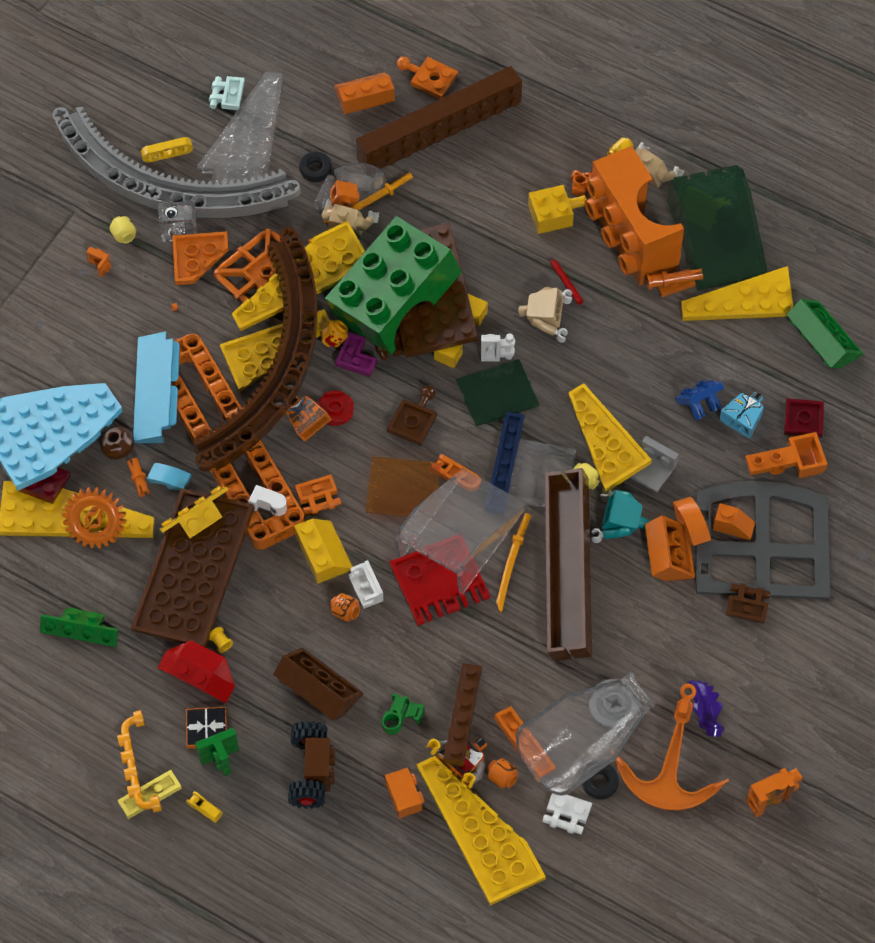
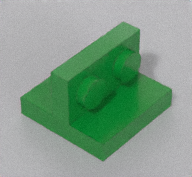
(217, 749)

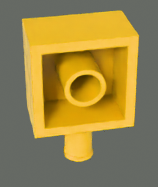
(553, 208)

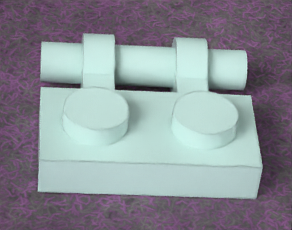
(232, 93)

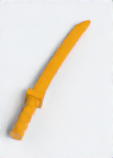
(388, 189)
(517, 541)

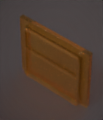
(400, 485)

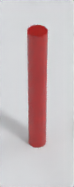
(566, 281)

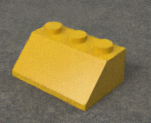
(322, 549)

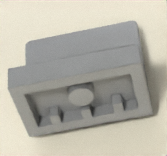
(663, 464)

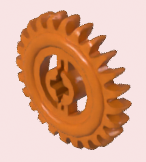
(105, 504)

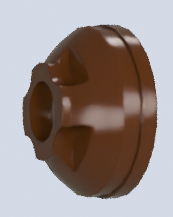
(121, 447)

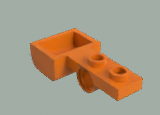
(802, 452)

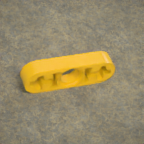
(176, 148)

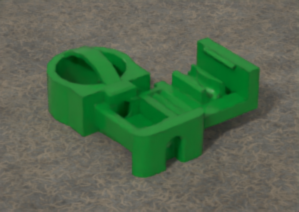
(404, 709)

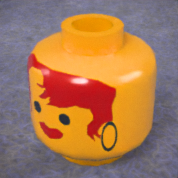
(334, 333)

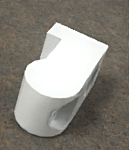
(268, 500)

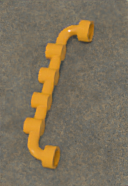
(131, 772)

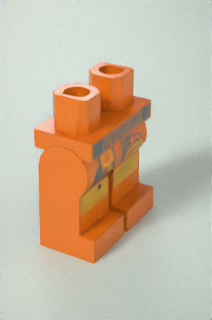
(773, 790)

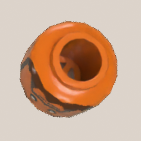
(345, 607)
(502, 773)

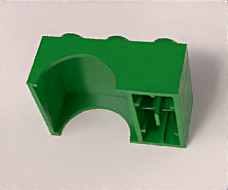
(391, 279)

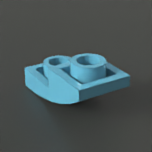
(169, 476)

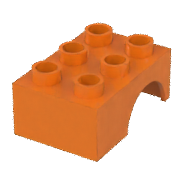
(619, 203)

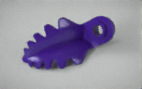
(707, 708)

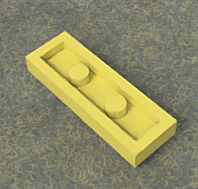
(162, 786)

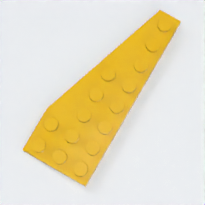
(330, 258)
(34, 517)
(492, 849)

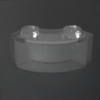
(364, 175)

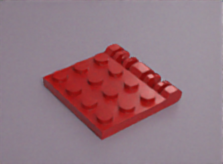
(429, 583)

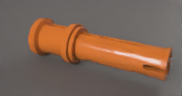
(665, 278)

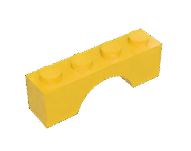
(451, 355)

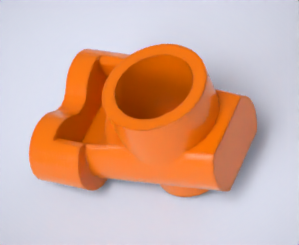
(579, 182)

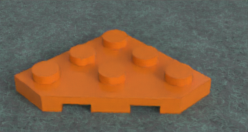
(197, 254)

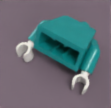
(620, 517)

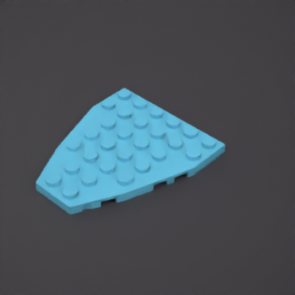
(50, 426)

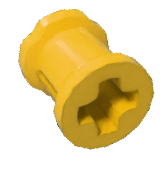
(220, 639)

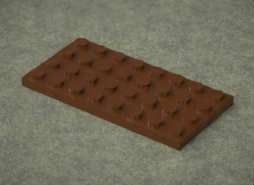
(448, 321)
(192, 573)

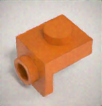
(99, 258)

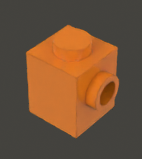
(344, 194)

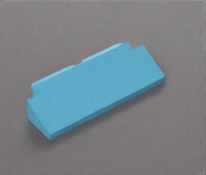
(154, 392)

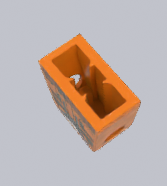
(307, 417)

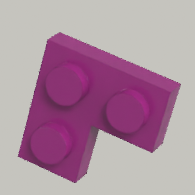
(352, 359)

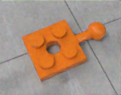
(428, 69)

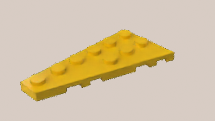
(253, 354)

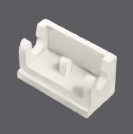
(366, 585)

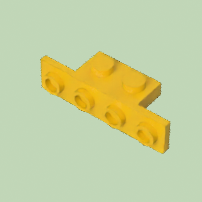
(199, 516)

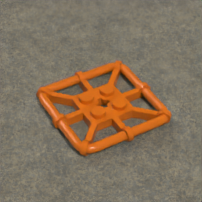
(253, 271)

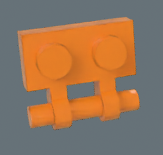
(317, 489)

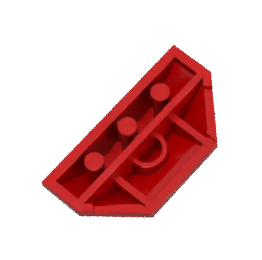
(199, 669)

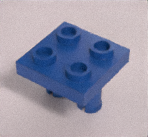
(703, 390)

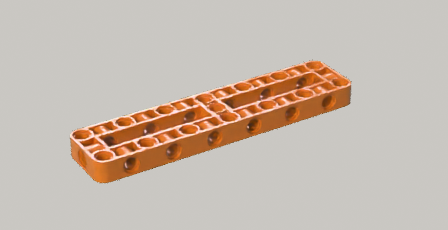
(274, 528)

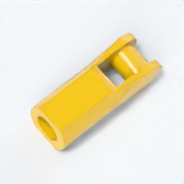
(206, 808)

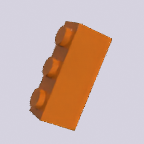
(365, 92)
(669, 550)

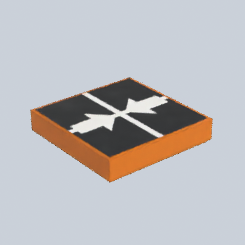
(204, 723)

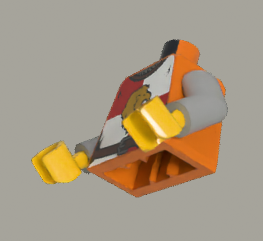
(473, 764)

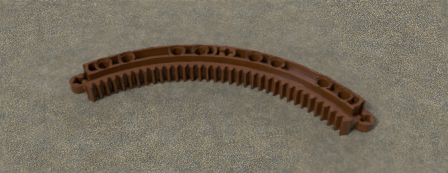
(260, 412)

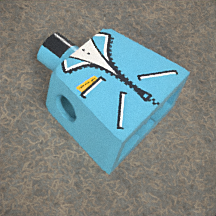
(743, 413)

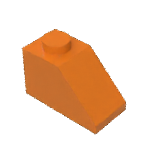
(733, 522)

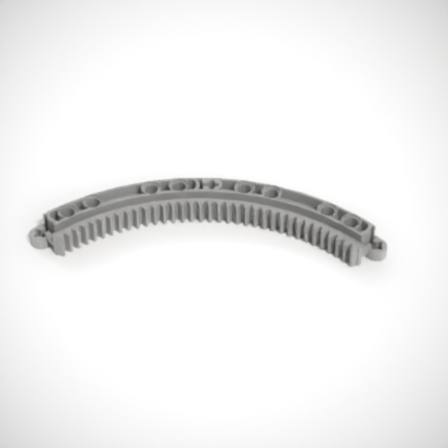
(151, 188)

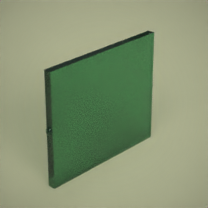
(497, 391)

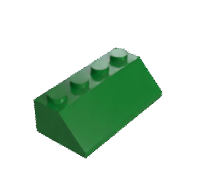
(824, 333)

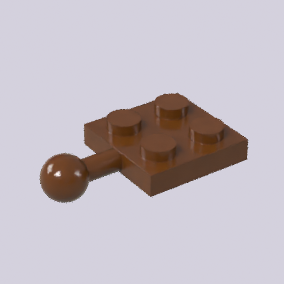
(414, 420)

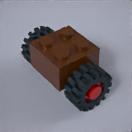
(318, 768)

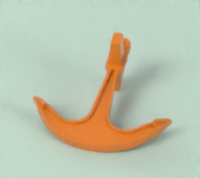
(664, 790)

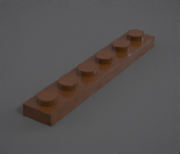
(462, 714)

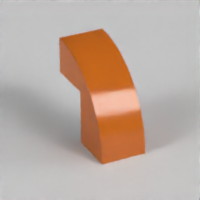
(690, 515)

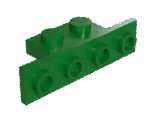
(80, 626)

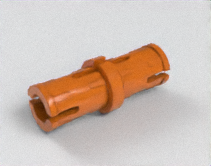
(138, 477)

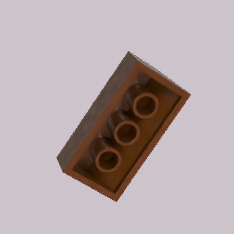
(317, 683)

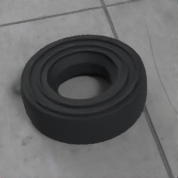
(315, 157)
(608, 790)

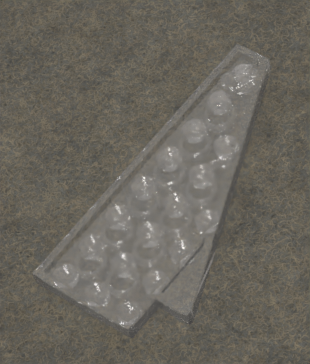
(247, 140)

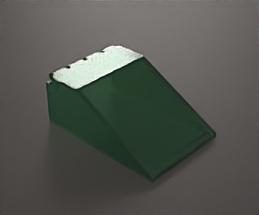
(718, 226)

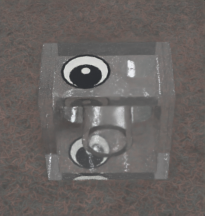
(177, 219)

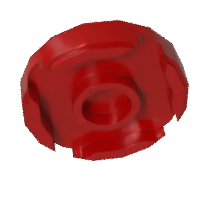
(338, 407)

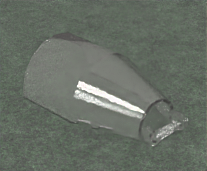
(581, 733)

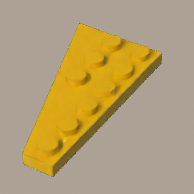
(753, 298)
(610, 445)

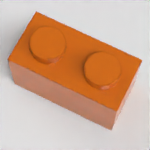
(404, 793)

